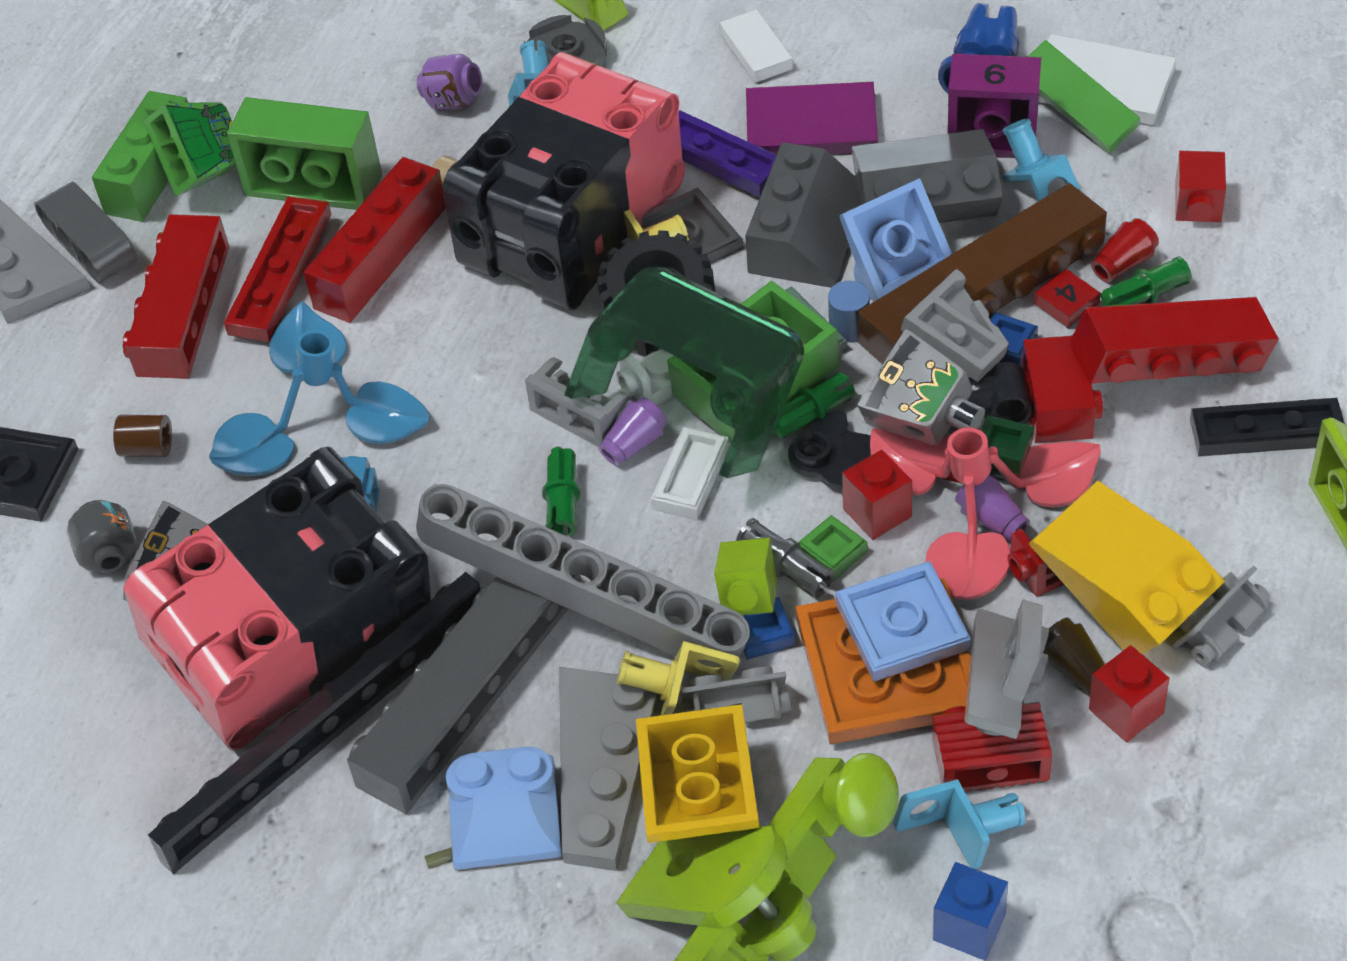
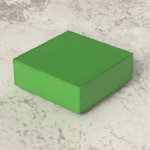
(834, 545)

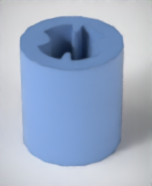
(843, 306)

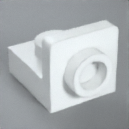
(646, 377)

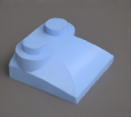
(894, 238)
(503, 807)

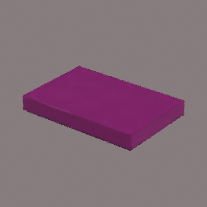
(812, 116)

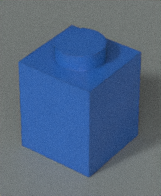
(970, 911)

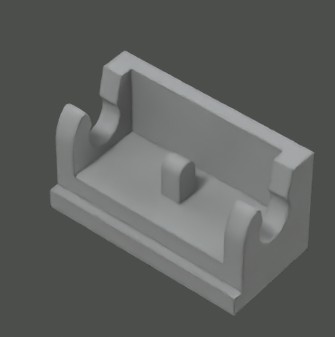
(585, 416)

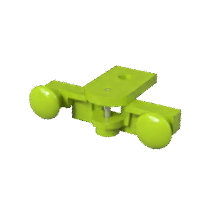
(767, 868)

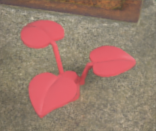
(972, 562)

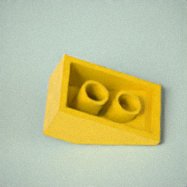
(1126, 567)
(696, 774)

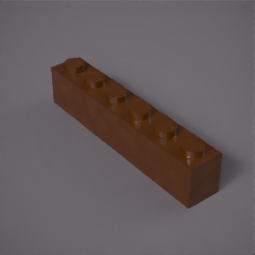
(996, 265)

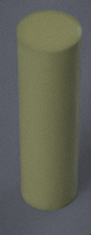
(439, 858)

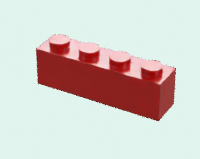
(375, 239)
(176, 297)
(1173, 339)

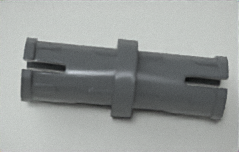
(790, 559)

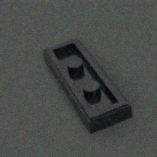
(1261, 426)

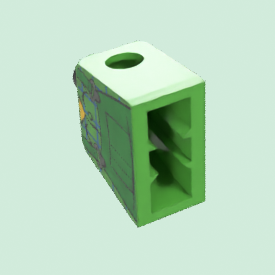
(191, 142)

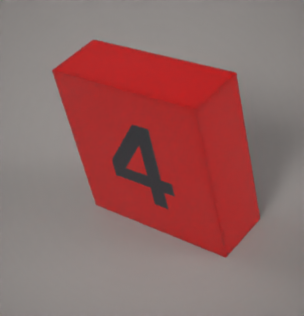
(1066, 297)

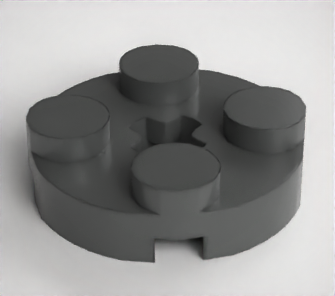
(580, 39)

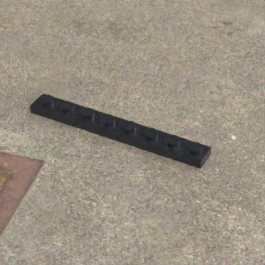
(310, 728)

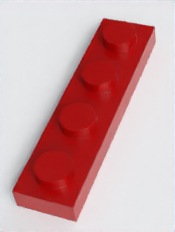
(277, 269)

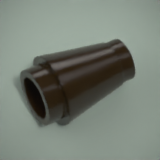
(1073, 653)

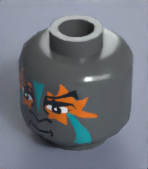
(100, 534)

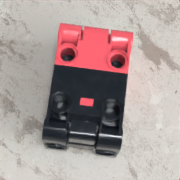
(557, 173)
(277, 596)

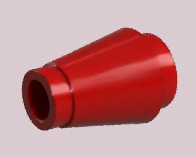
(1126, 249)

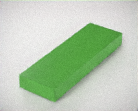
(1083, 99)

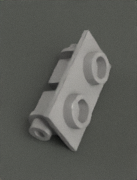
(1208, 628)
(754, 691)

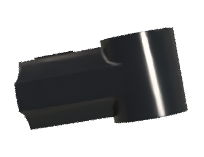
(1003, 393)

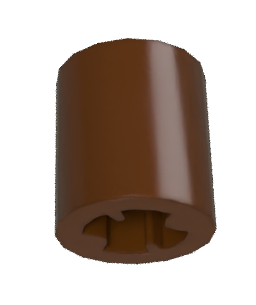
(142, 435)

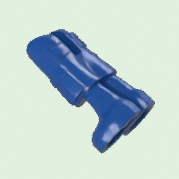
(984, 37)

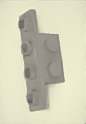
(1002, 665)

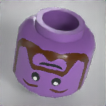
(449, 82)

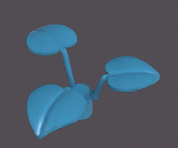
(312, 353)

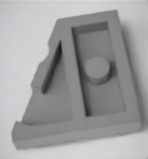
(958, 327)

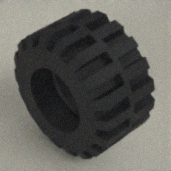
(651, 252)

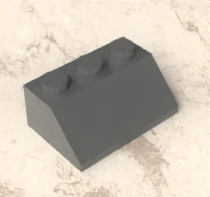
(954, 169)
(797, 218)

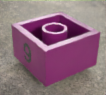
(993, 94)

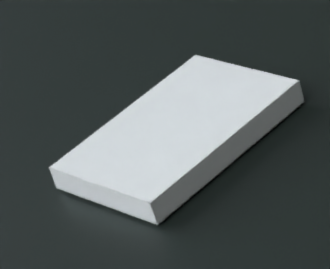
(1128, 74)

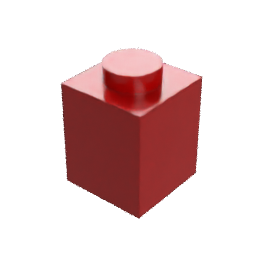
(1200, 186)
(877, 494)
(1128, 693)

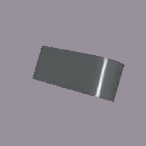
(85, 232)

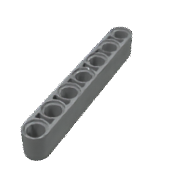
(568, 557)

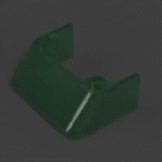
(741, 347)

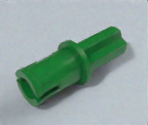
(1148, 284)
(813, 404)
(561, 491)

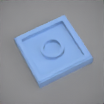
(902, 621)

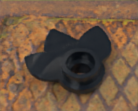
(831, 446)

